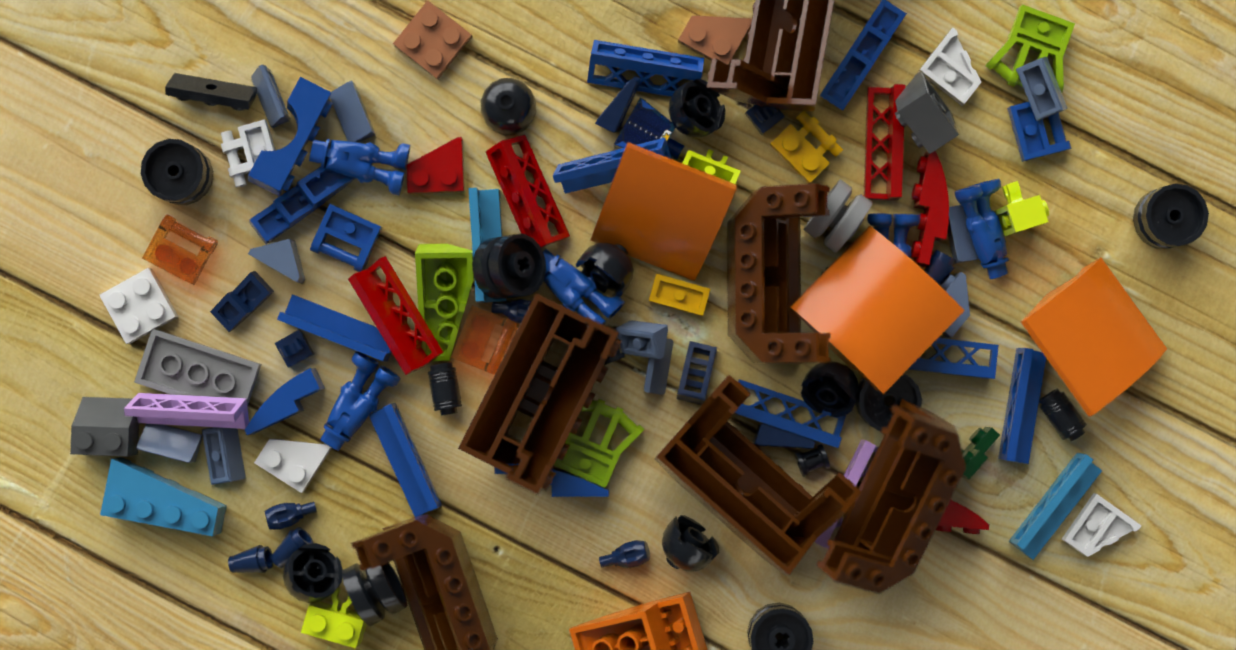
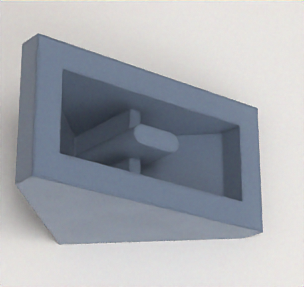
(282, 257)

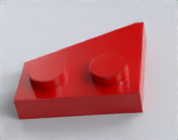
(438, 170)

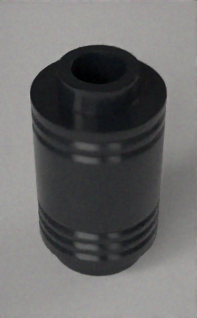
(444, 388)
(1062, 415)

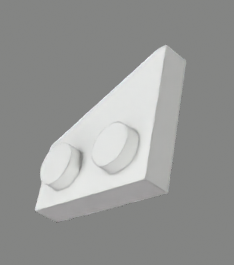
(951, 69)
(293, 461)
(1098, 526)

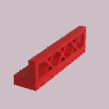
(895, 145)
(522, 194)
(392, 319)

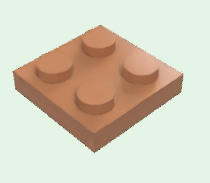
(432, 40)

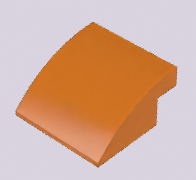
(663, 211)
(877, 309)
(1094, 336)
(656, 625)

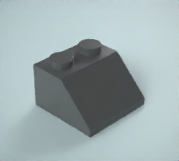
(925, 114)
(103, 428)

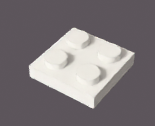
(138, 305)

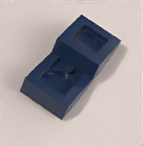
(242, 301)

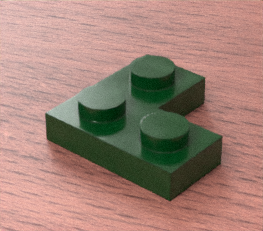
(974, 453)

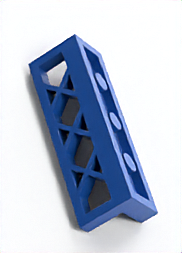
(642, 60)
(599, 168)
(335, 327)
(958, 368)
(1022, 405)
(786, 424)
(405, 460)

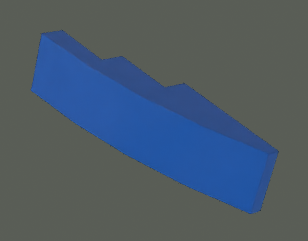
(863, 54)
(298, 203)
(570, 485)

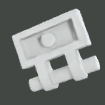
(253, 139)

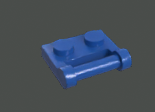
(1031, 134)
(349, 229)

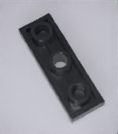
(211, 91)

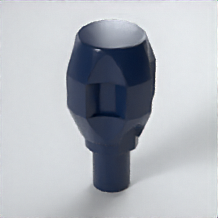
(513, 310)
(287, 514)
(627, 555)

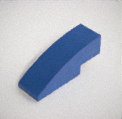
(285, 401)

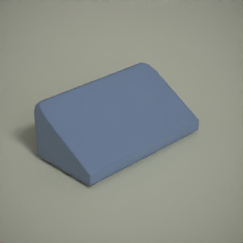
(1041, 88)
(270, 96)
(351, 112)
(959, 237)
(643, 339)
(658, 371)
(170, 442)
(223, 455)

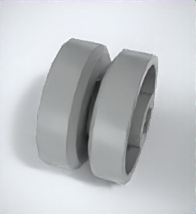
(842, 220)

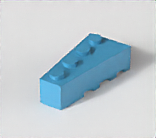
(150, 499)

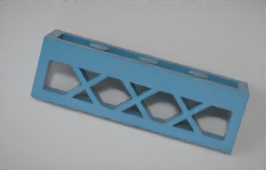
(485, 224)
(1055, 505)

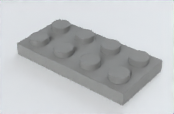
(194, 369)

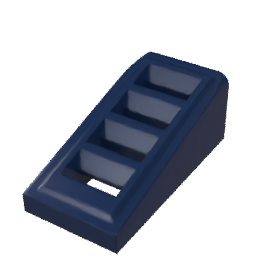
(616, 111)
(690, 396)
(772, 436)

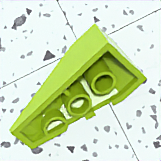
(443, 289)

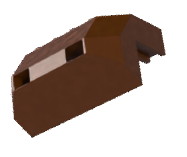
(781, 56)
(767, 274)
(540, 391)
(747, 487)
(898, 502)
(435, 580)

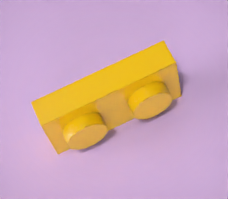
(679, 294)

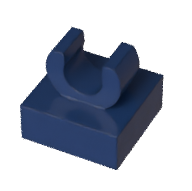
(764, 117)
(294, 348)

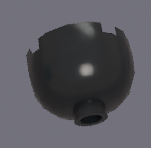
(508, 106)
(696, 109)
(608, 267)
(830, 389)
(687, 546)
(312, 573)

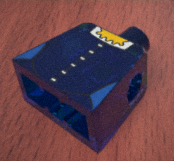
(647, 125)

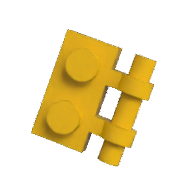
(800, 153)

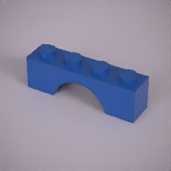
(274, 168)

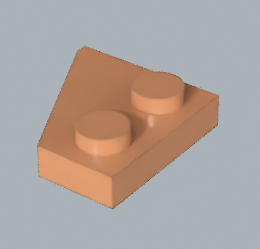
(715, 36)

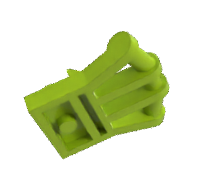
(1036, 32)
(593, 460)

